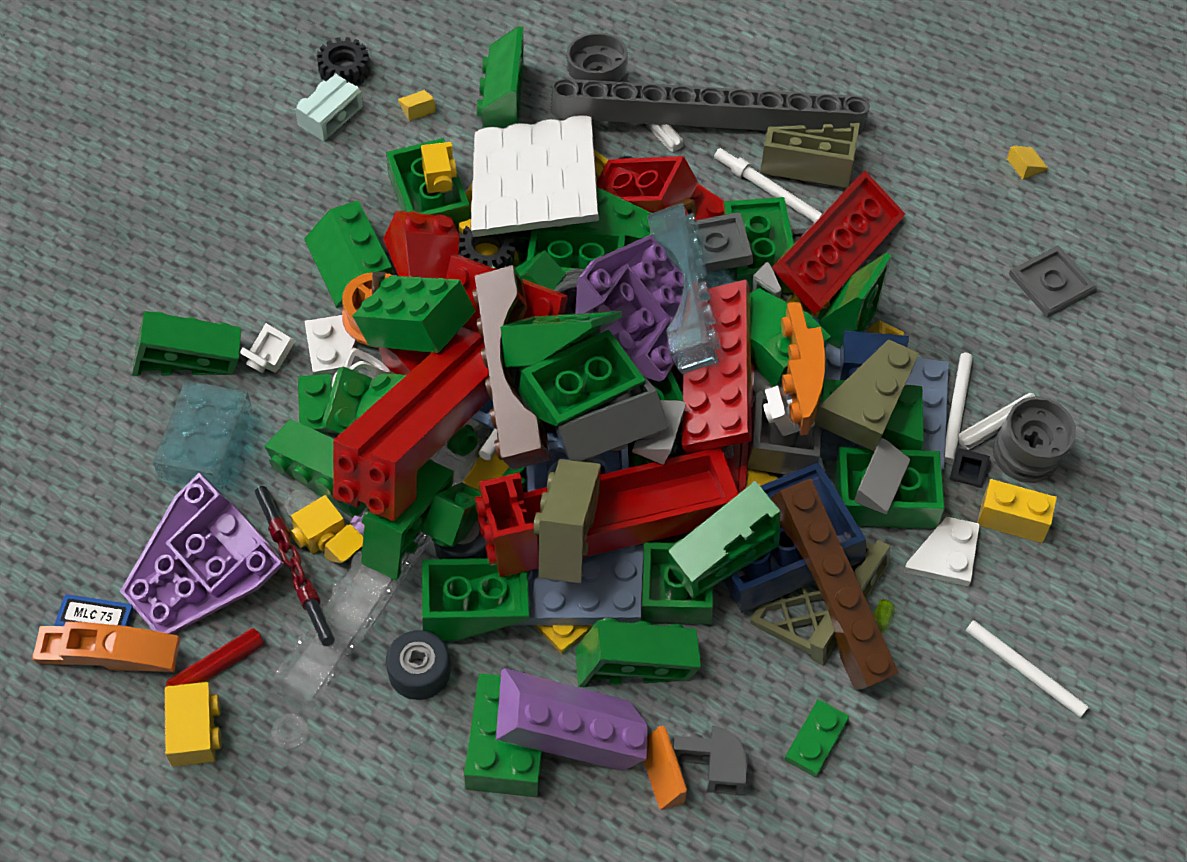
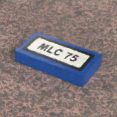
(93, 611)

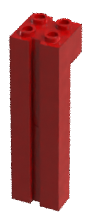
(390, 441)
(631, 508)

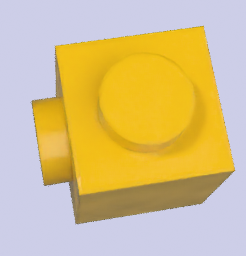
(316, 524)

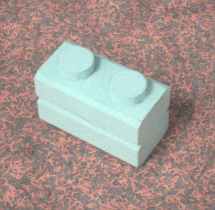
(328, 107)

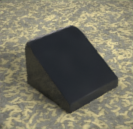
(969, 467)

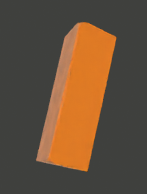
(664, 770)

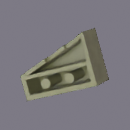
(811, 155)
(868, 397)
(565, 519)

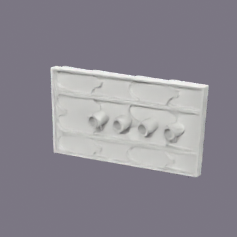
(533, 176)

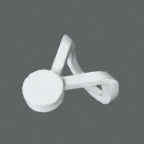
(378, 368)

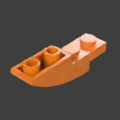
(805, 367)
(107, 645)

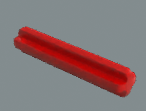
(219, 659)

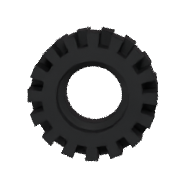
(344, 51)
(504, 242)

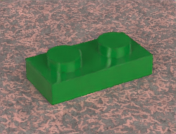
(313, 399)
(344, 400)
(816, 738)

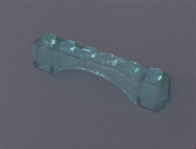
(690, 333)

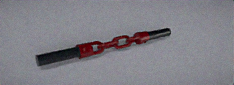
(307, 594)

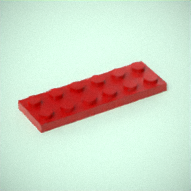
(838, 242)
(720, 394)

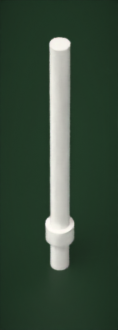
(742, 168)

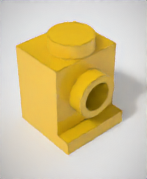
(438, 166)

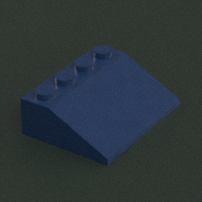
(784, 567)

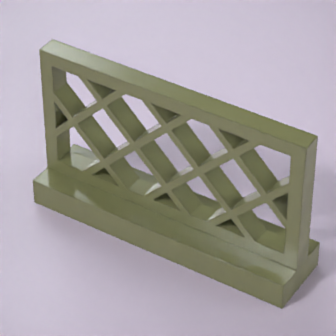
(823, 639)

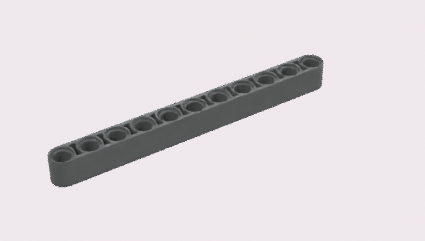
(704, 105)

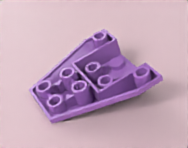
(646, 290)
(198, 560)

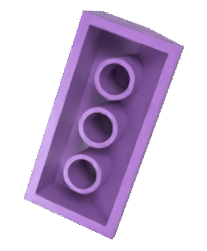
(569, 721)

